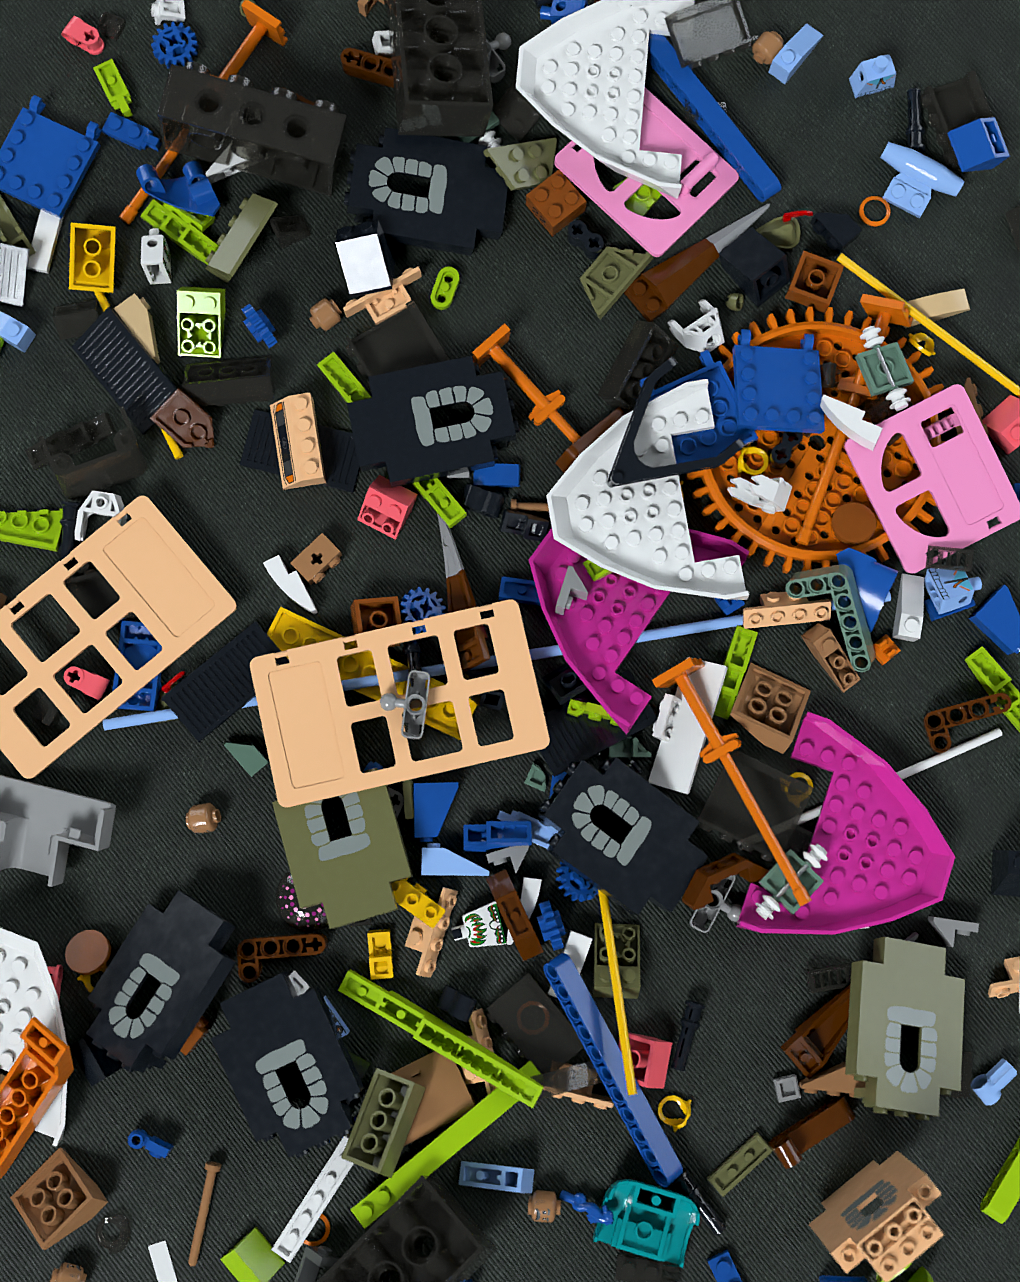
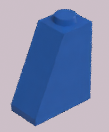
(1000, 620)
(431, 808)

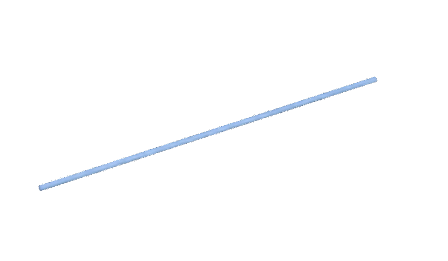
(436, 670)

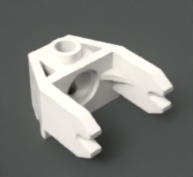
(693, 335)
(767, 494)
(93, 505)

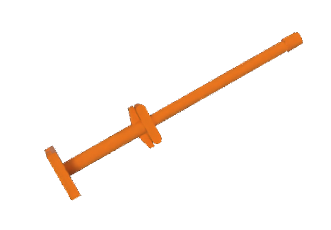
(263, 24)
(884, 312)
(545, 406)
(720, 749)

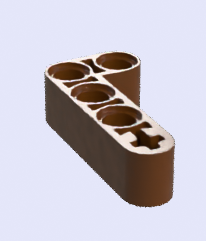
(356, 62)
(587, 439)
(967, 716)
(283, 950)
(811, 1130)

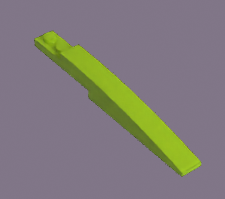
(431, 489)
(442, 1038)
(437, 1152)

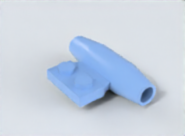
(917, 177)

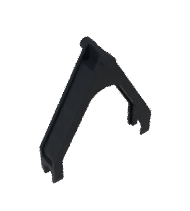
(627, 466)

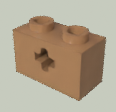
(320, 548)

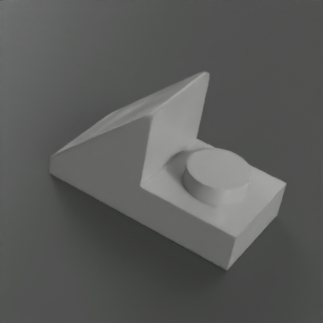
(571, 586)
(515, 852)
(946, 928)

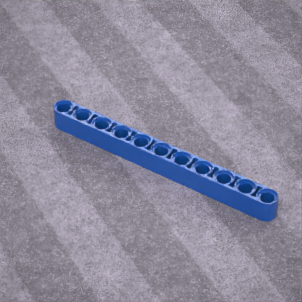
(715, 121)
(609, 1065)

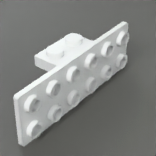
(680, 731)

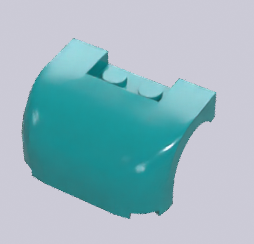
(648, 1221)

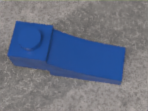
(496, 835)

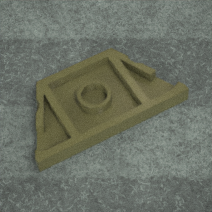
(524, 163)
(611, 276)

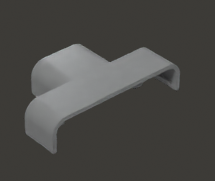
(44, 821)

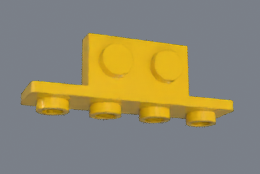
(417, 902)

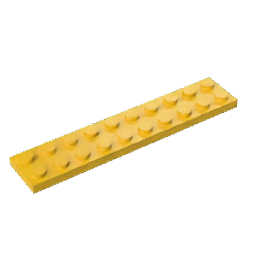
(295, 631)

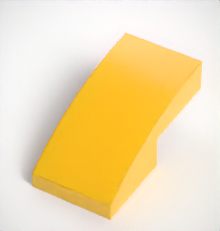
(380, 954)

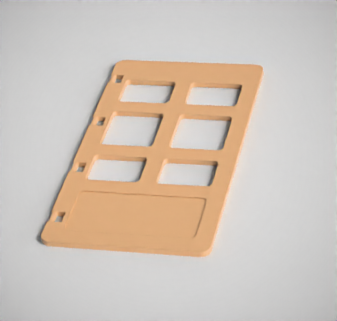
(155, 580)
(311, 725)

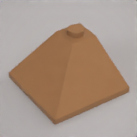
(769, 707)
(58, 1199)

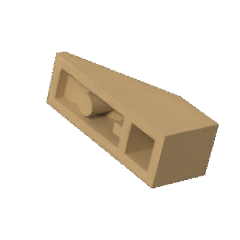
(140, 323)

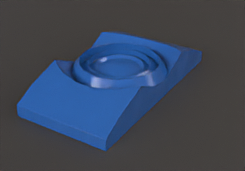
(139, 648)

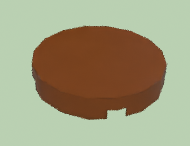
(853, 523)
(88, 952)

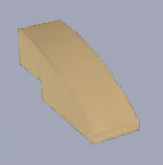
(941, 305)

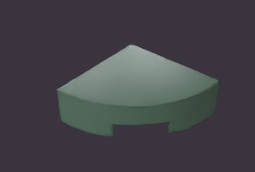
(536, 778)

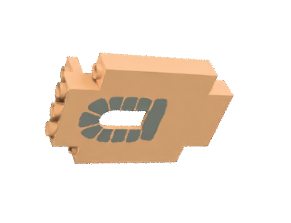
(891, 1234)

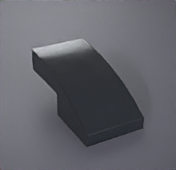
(524, 524)

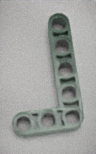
(844, 608)

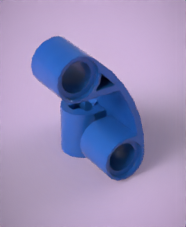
(188, 192)
(872, 582)

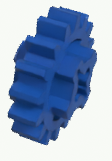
(173, 42)
(259, 325)
(413, 611)
(575, 884)
(551, 925)

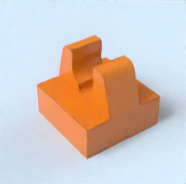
(885, 649)

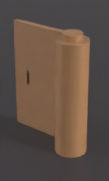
(444, 1097)

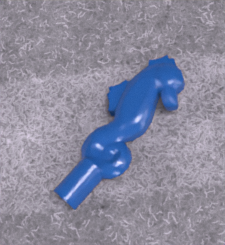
(595, 1214)

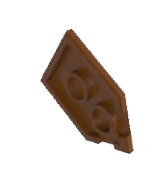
(185, 421)

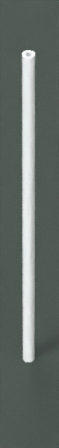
(918, 767)

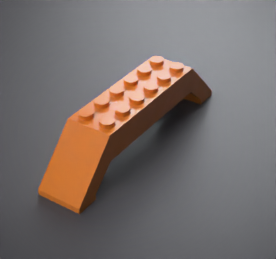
(30, 1088)

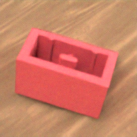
(386, 507)

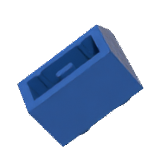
(978, 145)

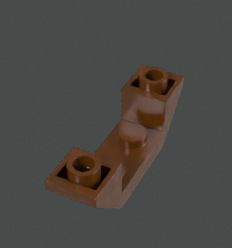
(699, 891)
(514, 915)

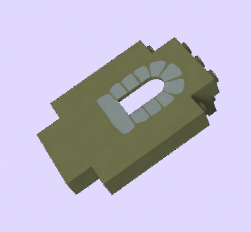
(351, 872)
(910, 989)

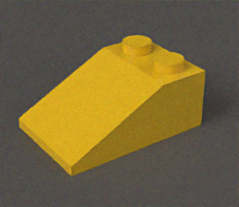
(92, 257)

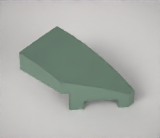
(628, 748)
(247, 756)

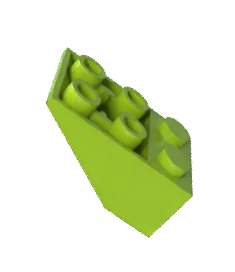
(200, 321)

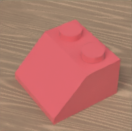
(1004, 424)
(649, 1059)

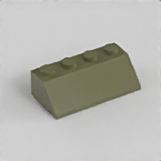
(240, 237)
(383, 1123)

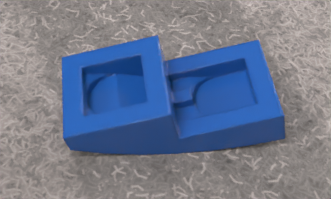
(499, 475)

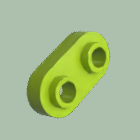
(444, 289)

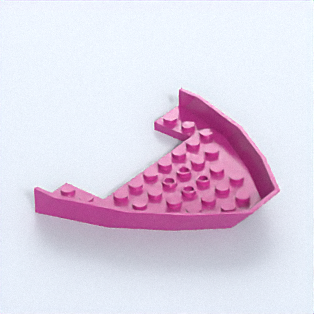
(607, 625)
(877, 840)

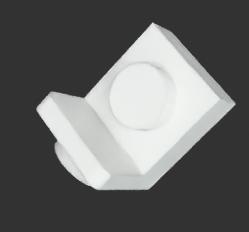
(168, 10)

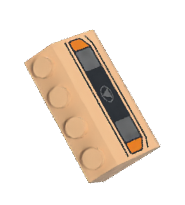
(297, 441)

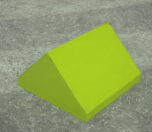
(253, 1259)

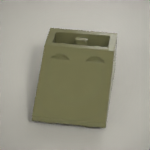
(628, 956)

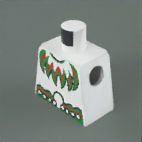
(156, 257)
(481, 927)

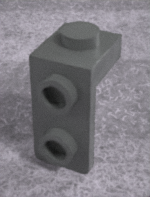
(311, 1262)

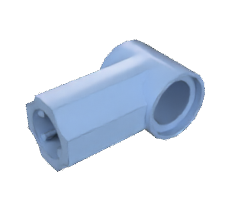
(989, 1085)

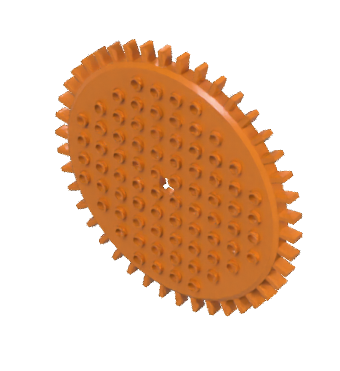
(901, 470)

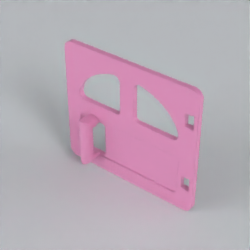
(659, 133)
(958, 474)

